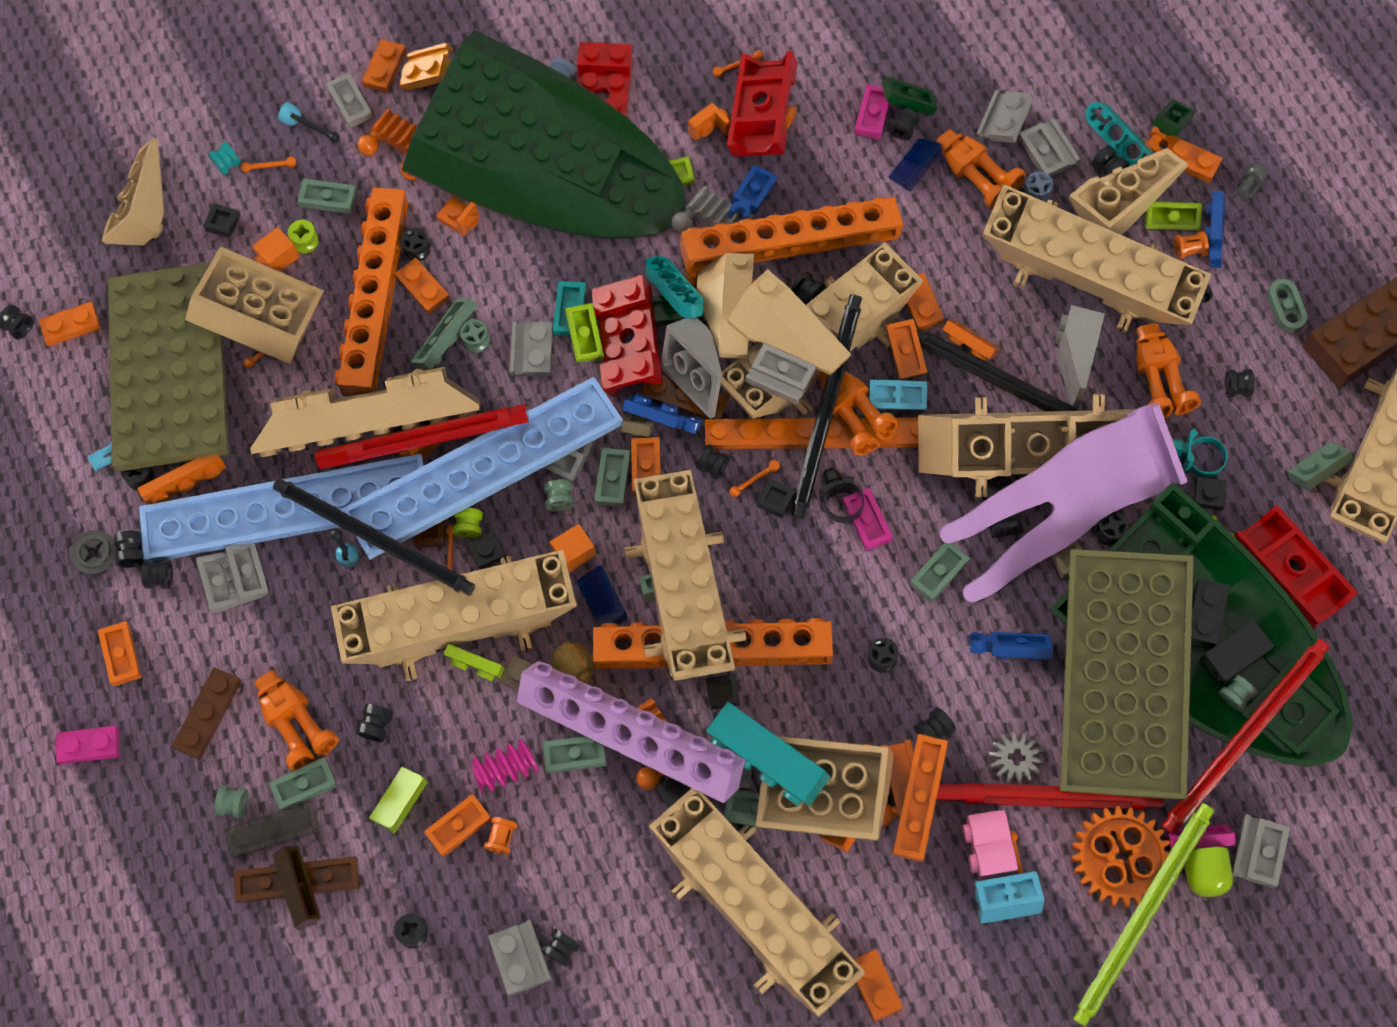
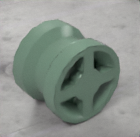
(473, 329)
(558, 495)
(1238, 693)
(231, 801)

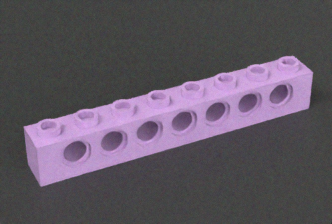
(631, 731)

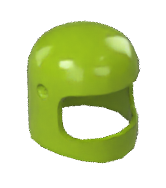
(1209, 871)

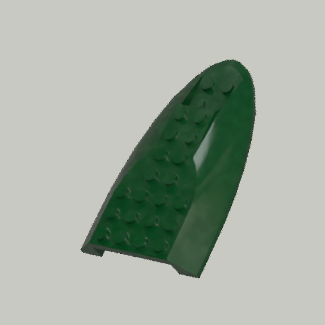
(540, 148)
(1317, 718)

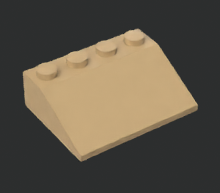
(253, 305)
(850, 801)

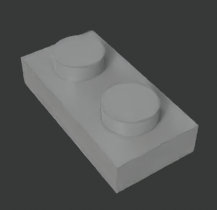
(349, 100)

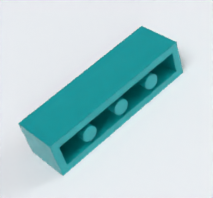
(768, 754)

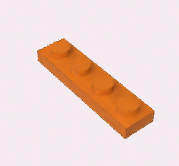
(920, 798)

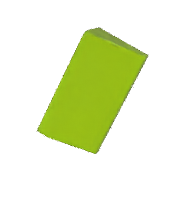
(1174, 216)
(584, 333)
(398, 799)

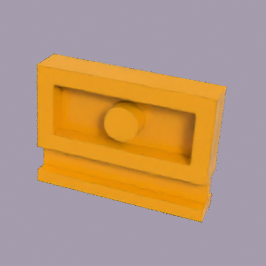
(425, 67)

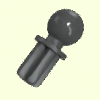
(1252, 180)

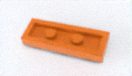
(181, 479)

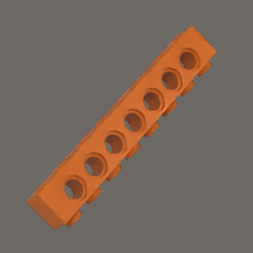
(383, 203)
(885, 226)
(757, 653)

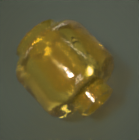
(573, 660)

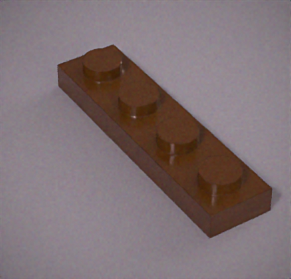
(324, 876)

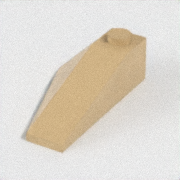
(1127, 192)
(142, 202)
(722, 287)
(777, 317)

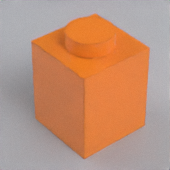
(275, 250)
(576, 547)

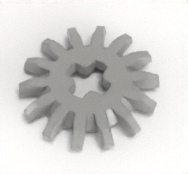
(1006, 765)

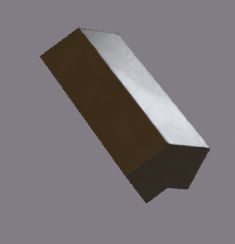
(296, 889)

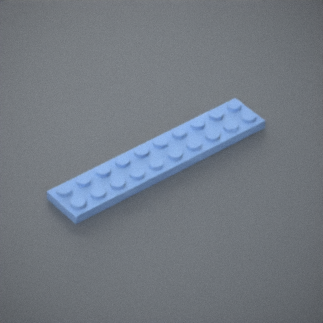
(486, 465)
(258, 511)

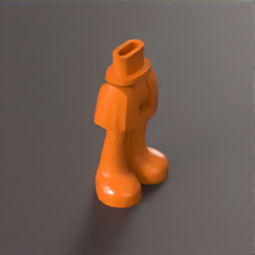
(967, 154)
(1158, 355)
(854, 394)
(282, 703)

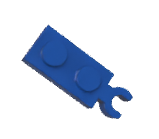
(752, 192)
(1215, 232)
(664, 413)
(1010, 645)

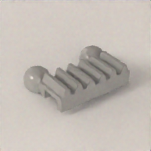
(707, 209)

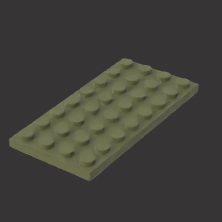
(163, 372)
(1127, 674)

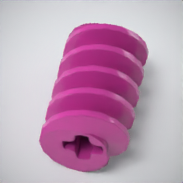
(503, 765)

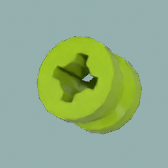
(308, 241)
(468, 523)

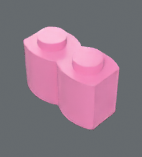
(991, 845)

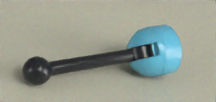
(291, 115)
(345, 550)

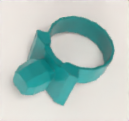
(1184, 450)

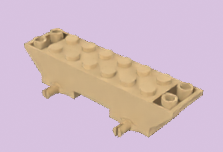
(1119, 270)
(885, 288)
(323, 418)
(1002, 443)
(1368, 490)
(682, 578)
(429, 616)
(756, 903)

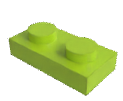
(462, 659)

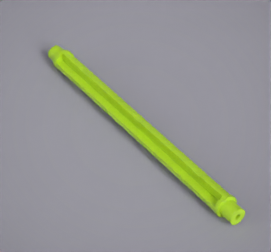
(1143, 914)

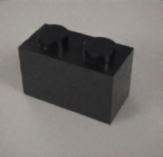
(1207, 612)

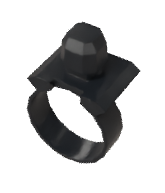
(836, 484)

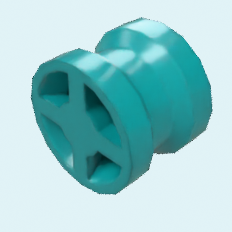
(224, 158)

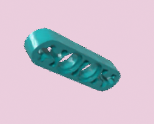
(1128, 136)
(674, 287)

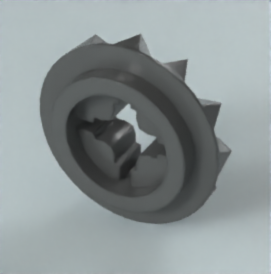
(93, 540)

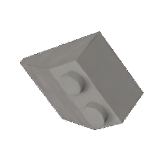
(1077, 346)
(693, 362)

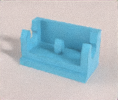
(898, 394)
(1009, 897)

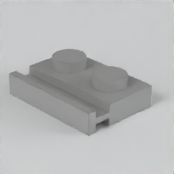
(1005, 116)
(1048, 148)
(531, 349)
(780, 374)
(1260, 851)
(519, 958)

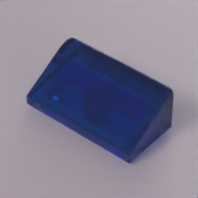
(916, 163)
(602, 597)

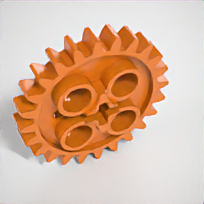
(1094, 864)

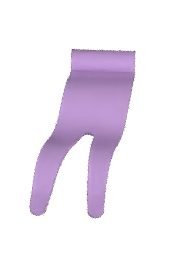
(1083, 485)

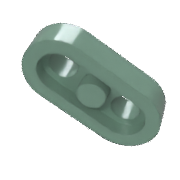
(1289, 307)

